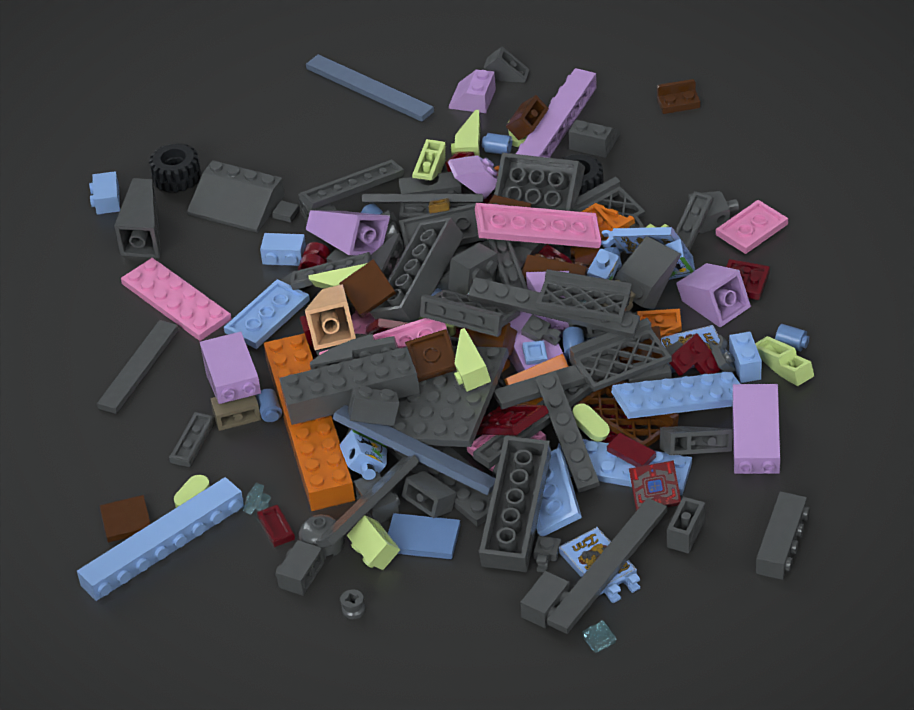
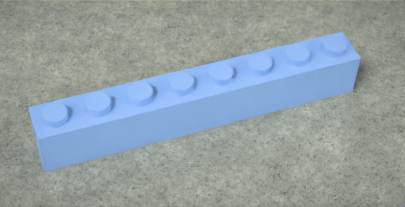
(160, 539)

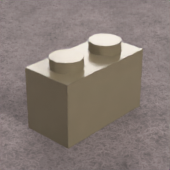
(235, 412)

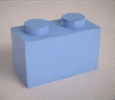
(105, 193)
(282, 249)
(746, 356)

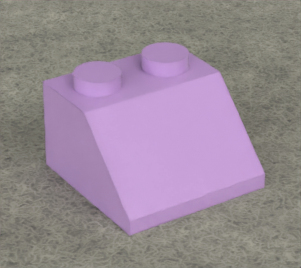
(474, 92)
(475, 173)

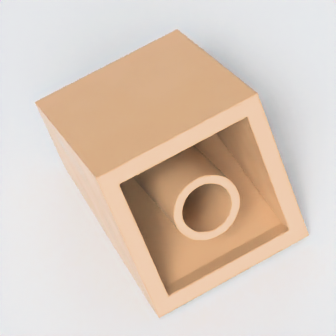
(330, 318)

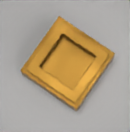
(439, 205)

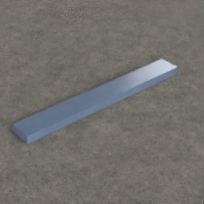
(370, 88)
(425, 454)

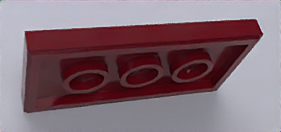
(511, 419)

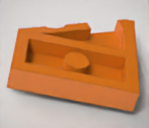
(609, 219)
(668, 320)

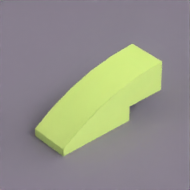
(784, 360)

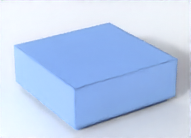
(534, 352)

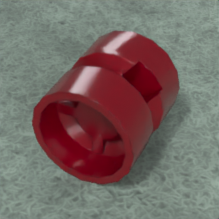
(314, 254)

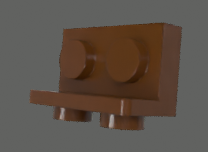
(678, 96)

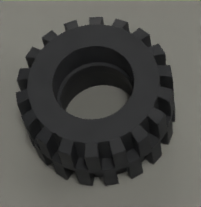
(175, 167)
(592, 174)

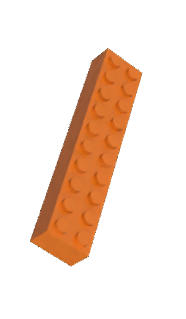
(313, 441)

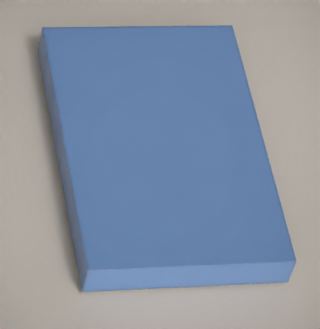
(424, 535)

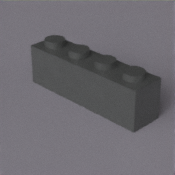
(782, 535)

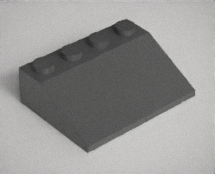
(540, 181)
(236, 196)

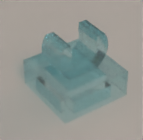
(256, 499)
(599, 636)

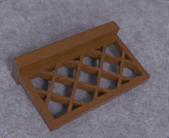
(665, 420)

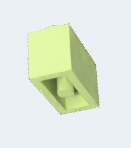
(373, 543)

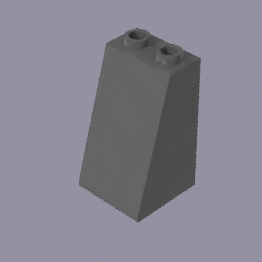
(139, 222)

